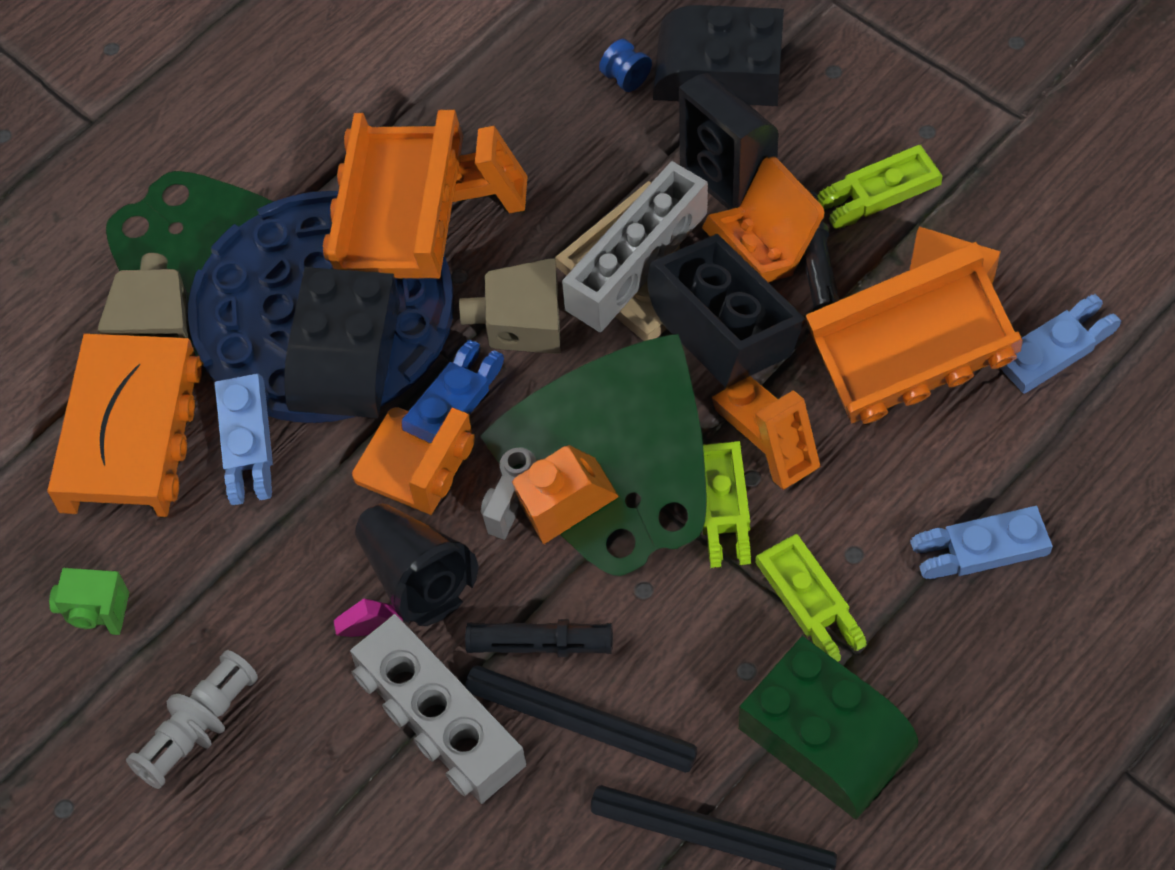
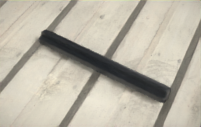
(581, 719)
(710, 831)

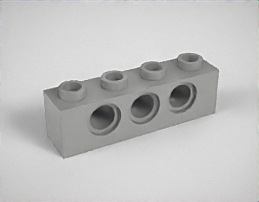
(623, 255)
(396, 650)

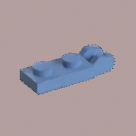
(1059, 344)
(244, 435)
(984, 543)

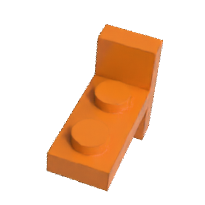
(492, 172)
(774, 426)

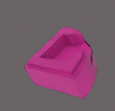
(363, 618)

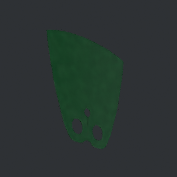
(204, 216)
(643, 429)

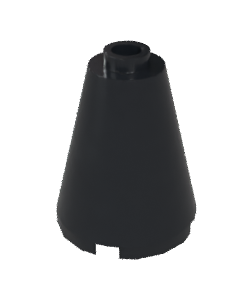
(415, 564)

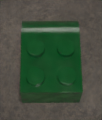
(828, 727)

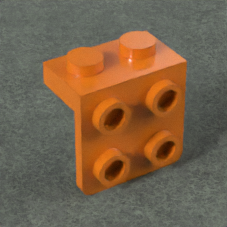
(771, 223)
(410, 467)

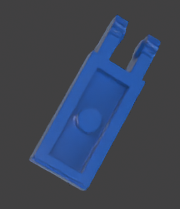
(453, 388)

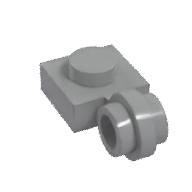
(502, 504)

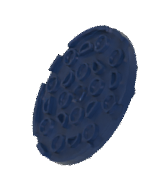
(250, 291)

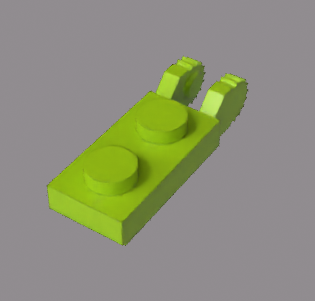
(880, 186)
(726, 501)
(809, 594)

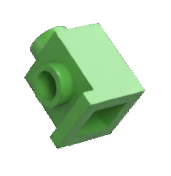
(90, 598)

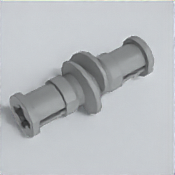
(191, 718)

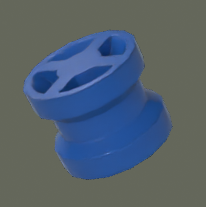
(625, 65)

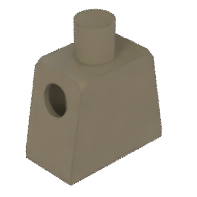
(147, 302)
(518, 308)

